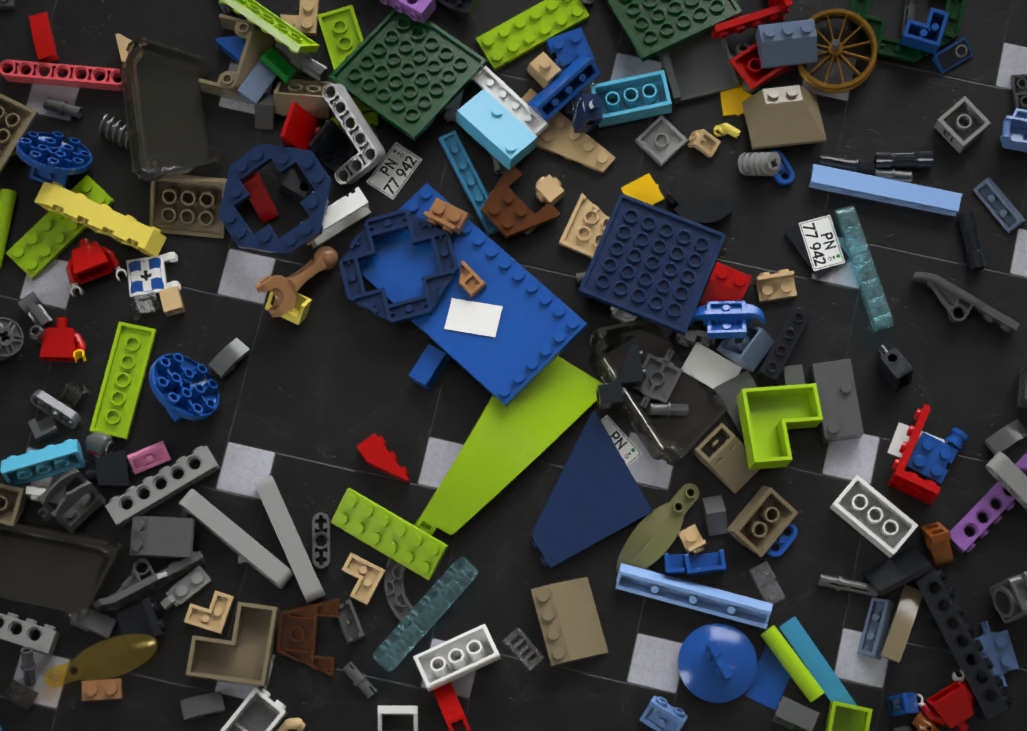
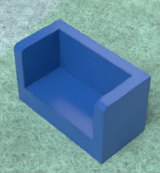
(704, 563)

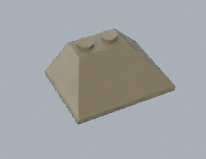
(783, 117)

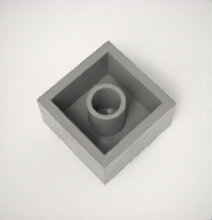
(962, 124)

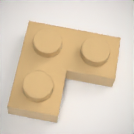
(307, 19)
(368, 577)
(214, 617)

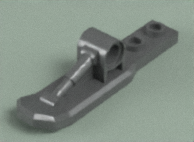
(956, 298)
(142, 584)

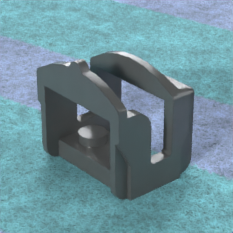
(75, 505)

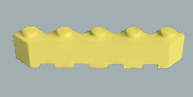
(100, 218)

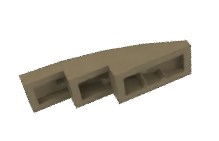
(901, 624)

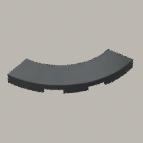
(395, 589)

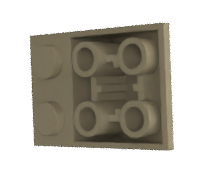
(725, 458)

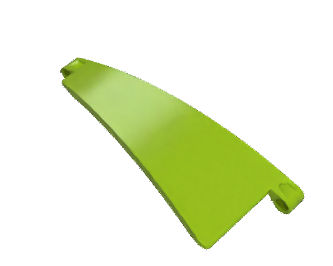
(507, 442)

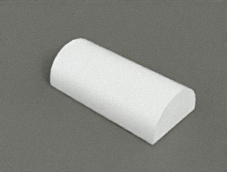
(456, 657)

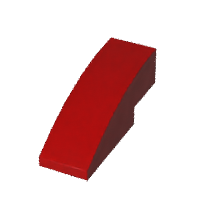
(43, 38)

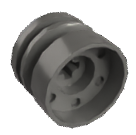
(13, 338)

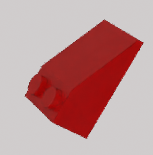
(749, 68)
(298, 128)
(725, 285)

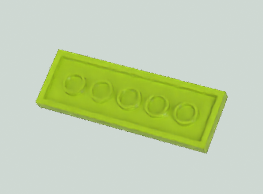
(273, 25)
(530, 30)
(341, 37)
(53, 233)
(123, 380)
(389, 534)

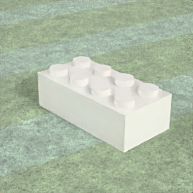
(873, 516)

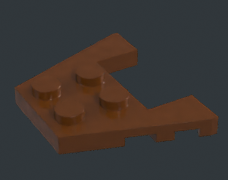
(509, 212)
(299, 634)

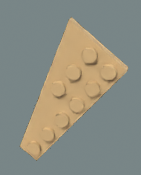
(579, 147)
(584, 228)

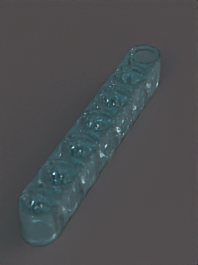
(863, 268)
(425, 614)

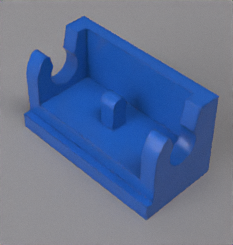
(429, 367)

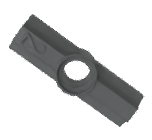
(302, 62)

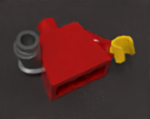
(59, 342)

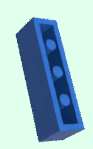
(564, 87)

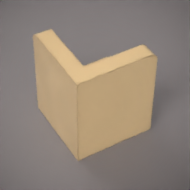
(171, 301)

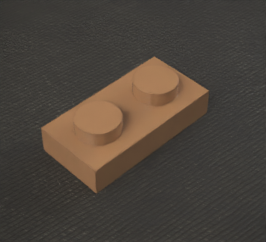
(102, 690)

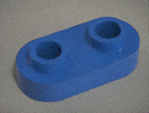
(785, 169)
(783, 541)

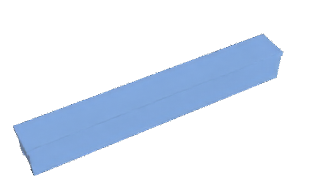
(885, 190)
(693, 596)

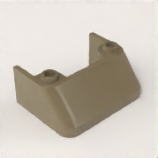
(255, 46)

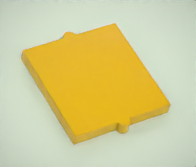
(732, 101)
(644, 190)

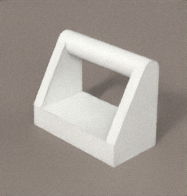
(397, 710)

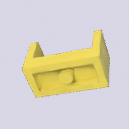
(299, 311)

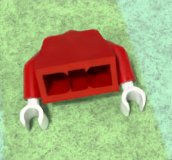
(91, 262)
(950, 705)

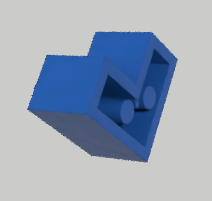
(928, 35)

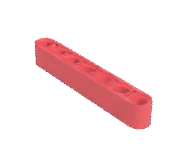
(57, 70)

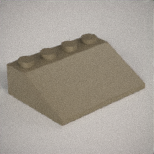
(14, 123)
(187, 205)
(569, 621)

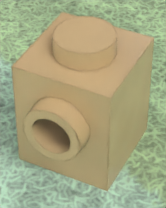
(549, 190)

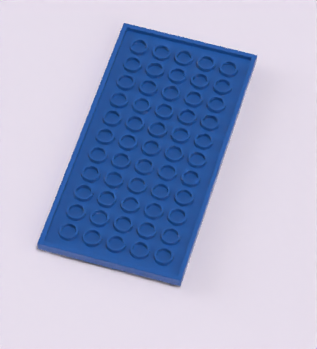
(532, 322)

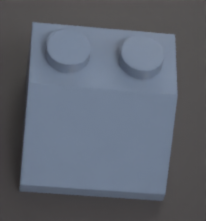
(747, 351)

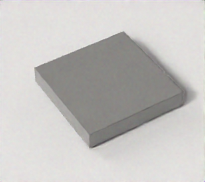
(661, 140)

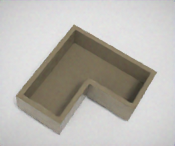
(246, 657)

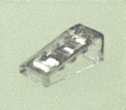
(507, 640)

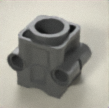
(1011, 597)

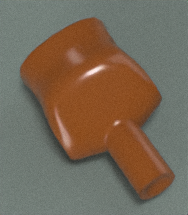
(922, 723)

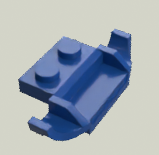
(727, 318)

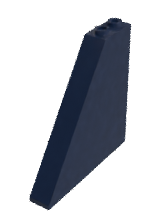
(590, 499)

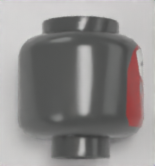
(99, 444)

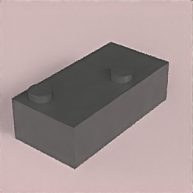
(837, 400)

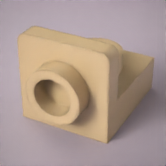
(704, 142)
(692, 540)

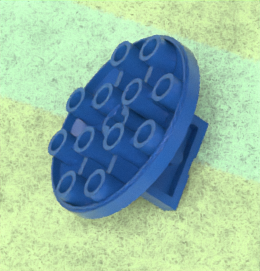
(53, 158)
(183, 387)
(717, 663)

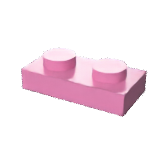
(149, 457)

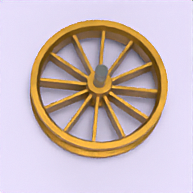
(836, 52)

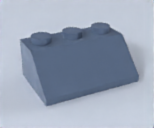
(787, 43)

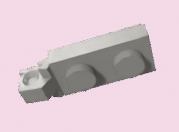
(186, 588)

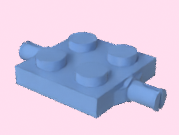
(999, 650)

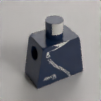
(586, 112)

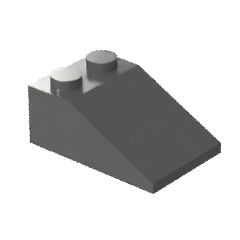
(162, 537)

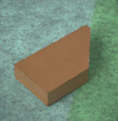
(470, 280)

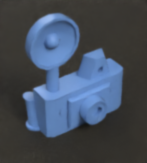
(1015, 131)

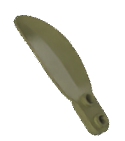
(657, 530)

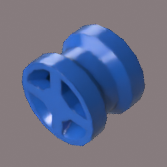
(957, 439)

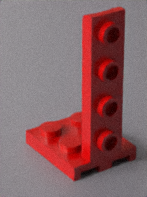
(774, 13)
(909, 482)

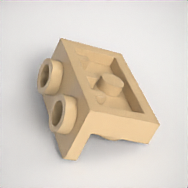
(775, 286)

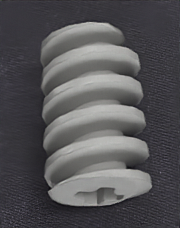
(759, 163)

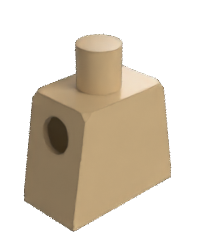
(543, 70)

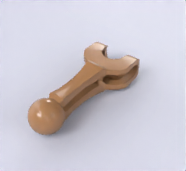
(287, 287)

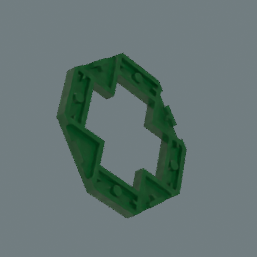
(892, 48)

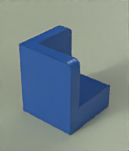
(673, 564)

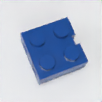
(568, 48)
(931, 458)

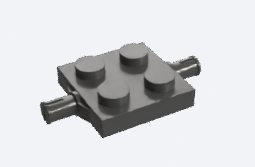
(660, 378)

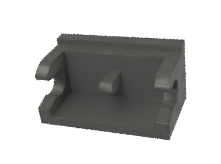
(350, 623)
(795, 716)

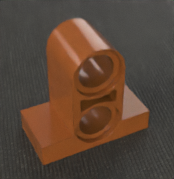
(938, 543)

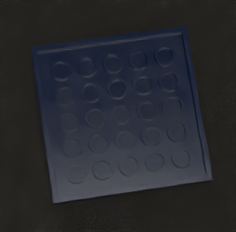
(652, 264)

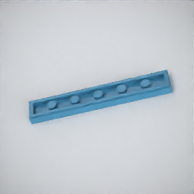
(467, 176)
(815, 662)

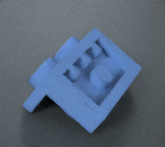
(663, 716)

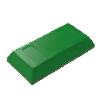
(278, 65)

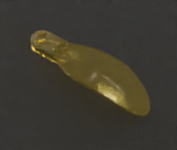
(105, 659)

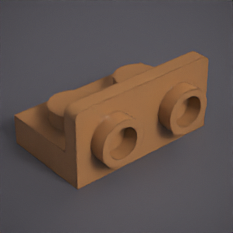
(446, 215)

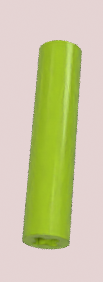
(7, 205)
(792, 663)

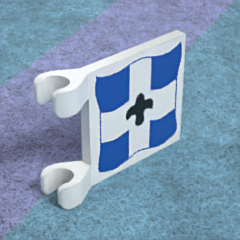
(149, 274)

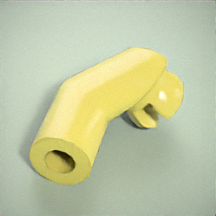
(725, 129)

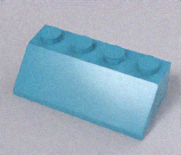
(47, 462)

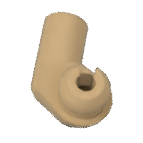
(292, 724)

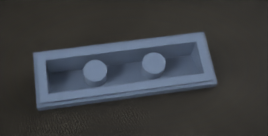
(256, 83)
(999, 205)
(876, 627)

